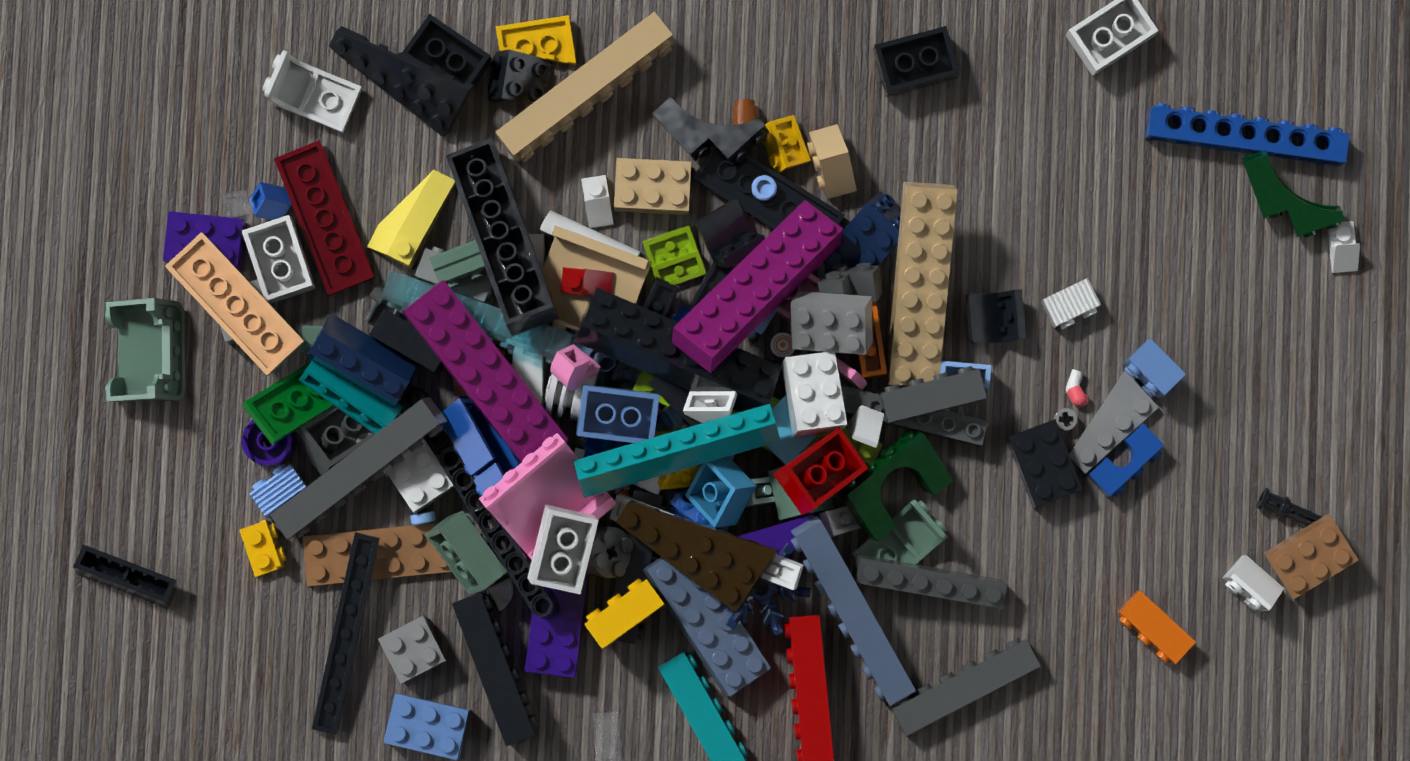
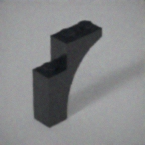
(699, 136)

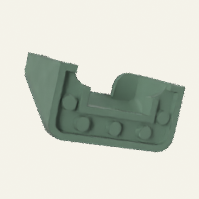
(148, 350)

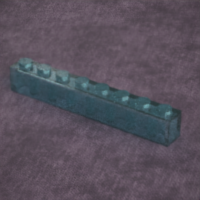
(542, 340)

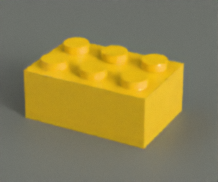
(623, 613)

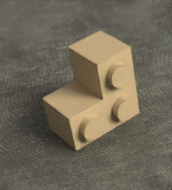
(832, 160)

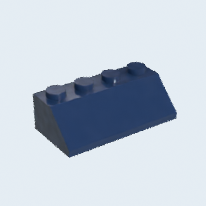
(362, 360)

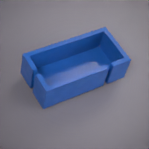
(477, 444)

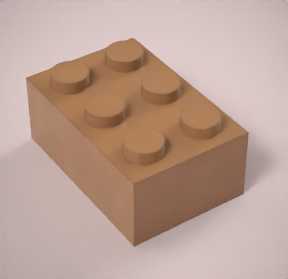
(1311, 556)

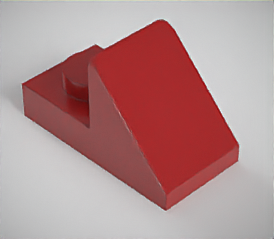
(585, 281)

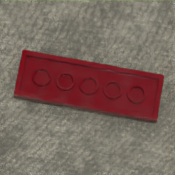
(324, 218)

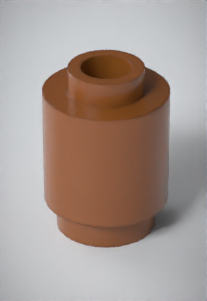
(744, 111)

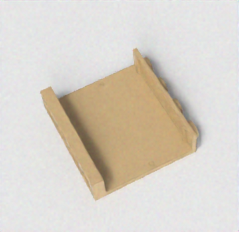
(581, 252)

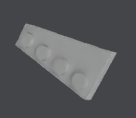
(1115, 419)

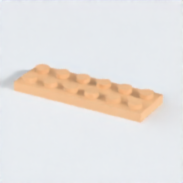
(234, 304)

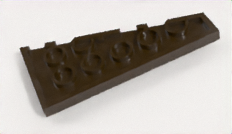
(709, 556)

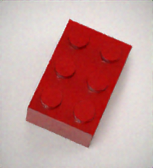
(820, 471)

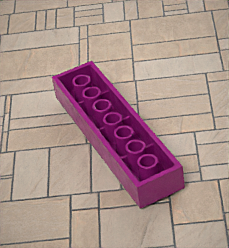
(757, 286)
(481, 370)

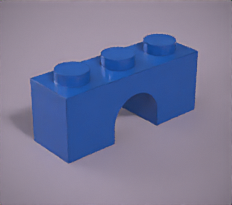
(1142, 447)

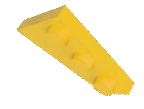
(541, 38)

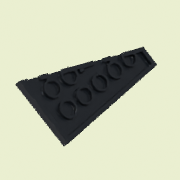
(411, 82)

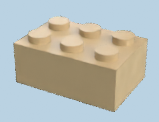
(652, 186)

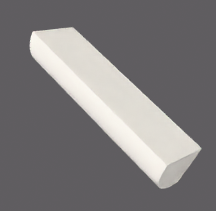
(561, 221)

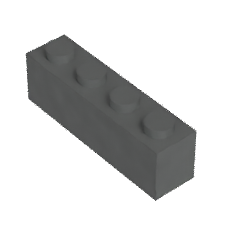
(933, 396)

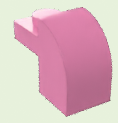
(573, 366)

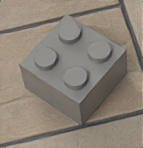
(413, 649)

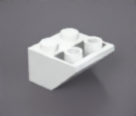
(1253, 584)

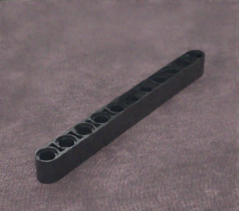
(481, 515)

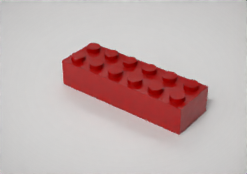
(810, 688)

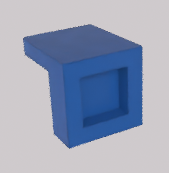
(270, 201)

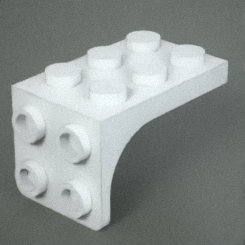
(311, 92)

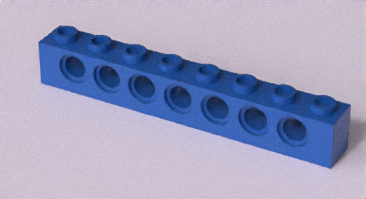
(1335, 139)

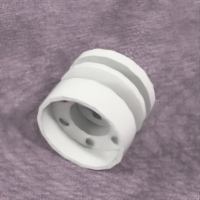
(560, 395)

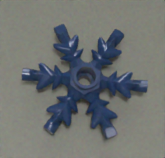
(764, 597)

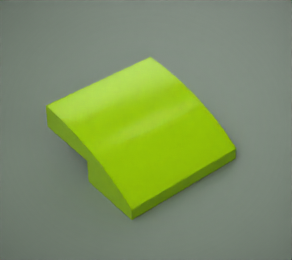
(674, 256)

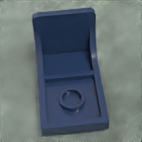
(869, 234)

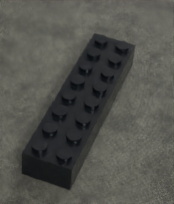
(502, 237)
(645, 342)

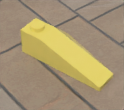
(410, 223)

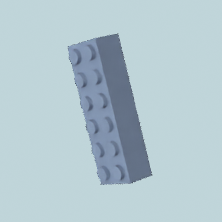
(725, 652)

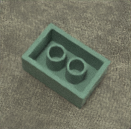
(466, 552)

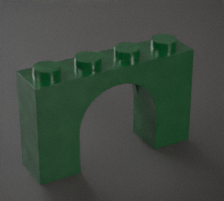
(863, 492)

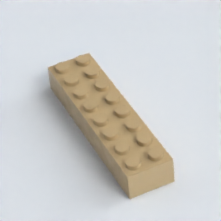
(585, 88)
(921, 282)

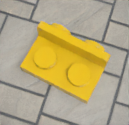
(785, 144)
(262, 548)

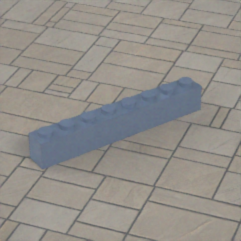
(853, 611)

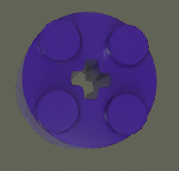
(262, 454)

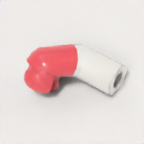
(1074, 390)

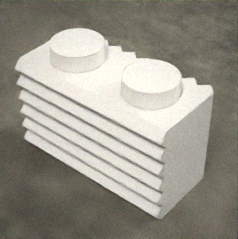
(1071, 303)

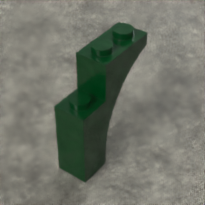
(1276, 197)

